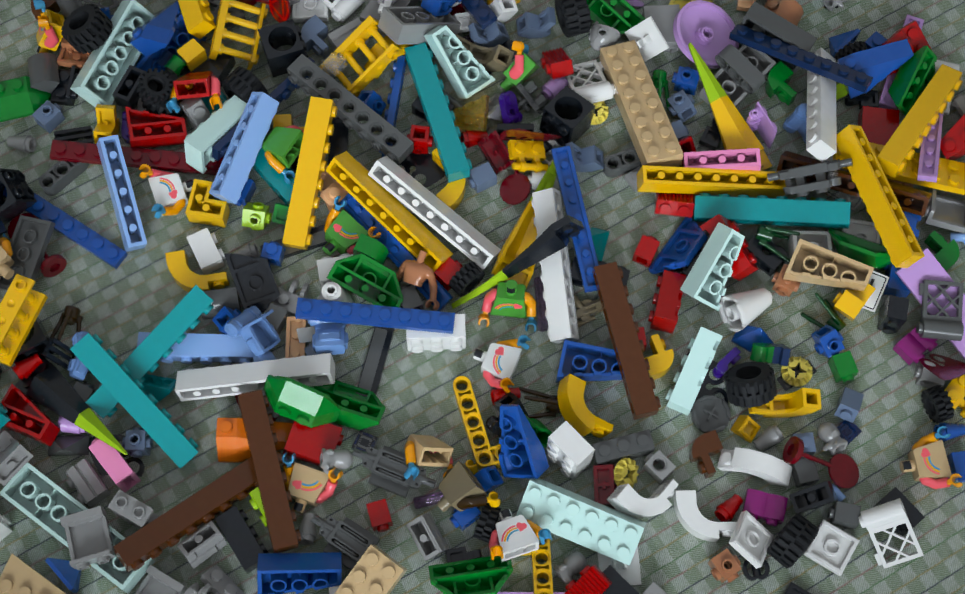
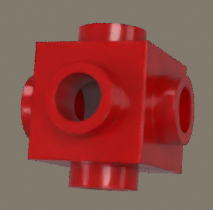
(421, 137)

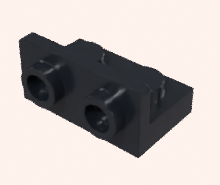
(62, 93)

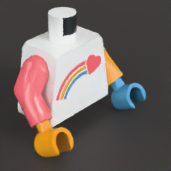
(167, 190)
(501, 361)
(515, 536)

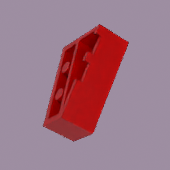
(154, 130)
(954, 141)
(746, 261)
(667, 301)
(28, 417)

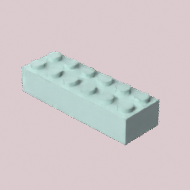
(111, 60)
(581, 520)

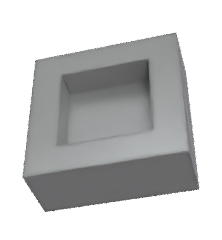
(631, 179)

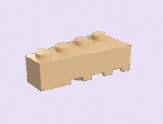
(827, 268)
(23, 579)

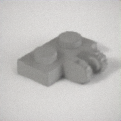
(289, 299)
(218, 582)

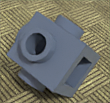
(682, 106)
(139, 448)

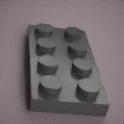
(28, 247)

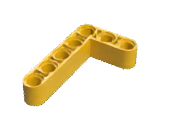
(478, 431)
(542, 570)

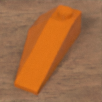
(233, 443)

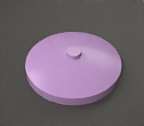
(706, 28)

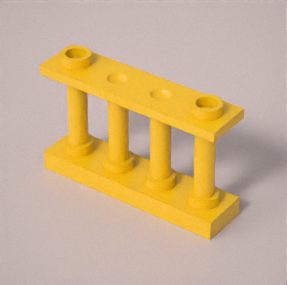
(222, 33)
(357, 40)
(17, 315)

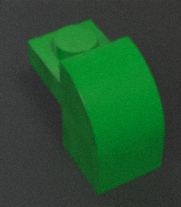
(778, 82)
(371, 248)
(946, 253)

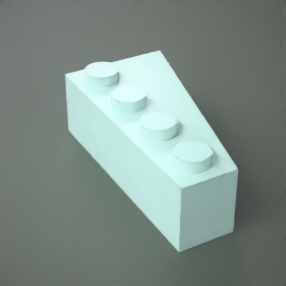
(459, 65)
(200, 142)
(714, 266)
(694, 371)

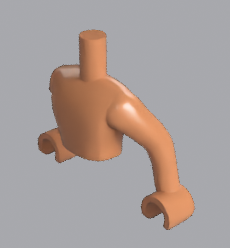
(416, 273)

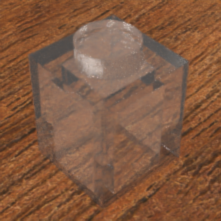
(334, 64)

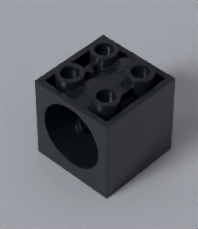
(276, 36)
(570, 106)
(19, 194)
(36, 343)

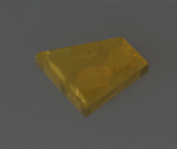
(473, 115)

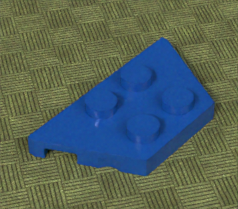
(680, 248)

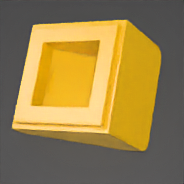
(745, 427)

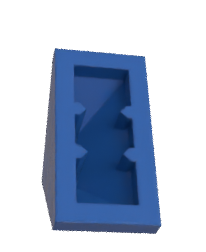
(839, 41)
(750, 335)
(66, 573)

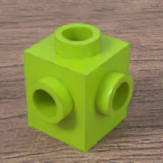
(256, 216)

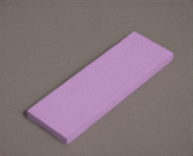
(930, 269)

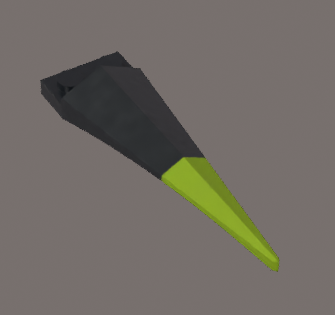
(548, 243)
(54, 392)

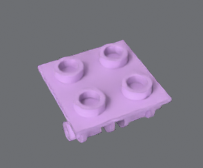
(759, 121)

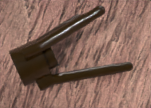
(69, 317)
(550, 400)

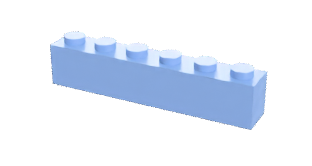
(244, 147)
(121, 193)
(207, 349)

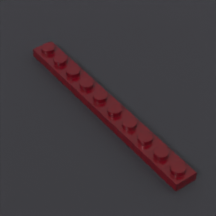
(133, 157)

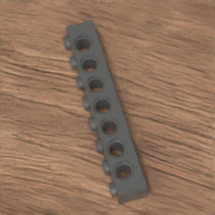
(305, 67)

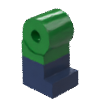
(171, 62)
(770, 353)

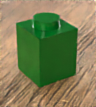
(843, 367)

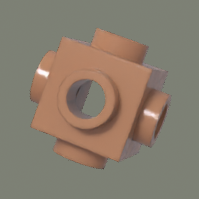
(782, 286)
(728, 560)

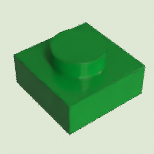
(280, 213)

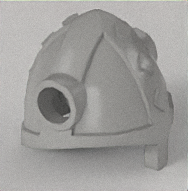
(599, 39)

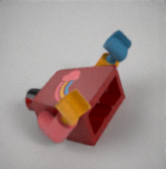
(195, 86)

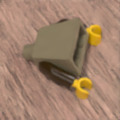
(463, 489)

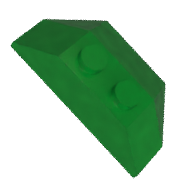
(615, 14)
(913, 79)
(19, 99)
(860, 249)
(367, 280)
(300, 402)
(357, 410)
(471, 576)

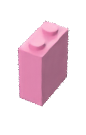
(114, 465)

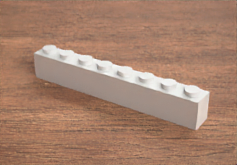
(821, 113)
(434, 212)
(555, 271)
(249, 377)

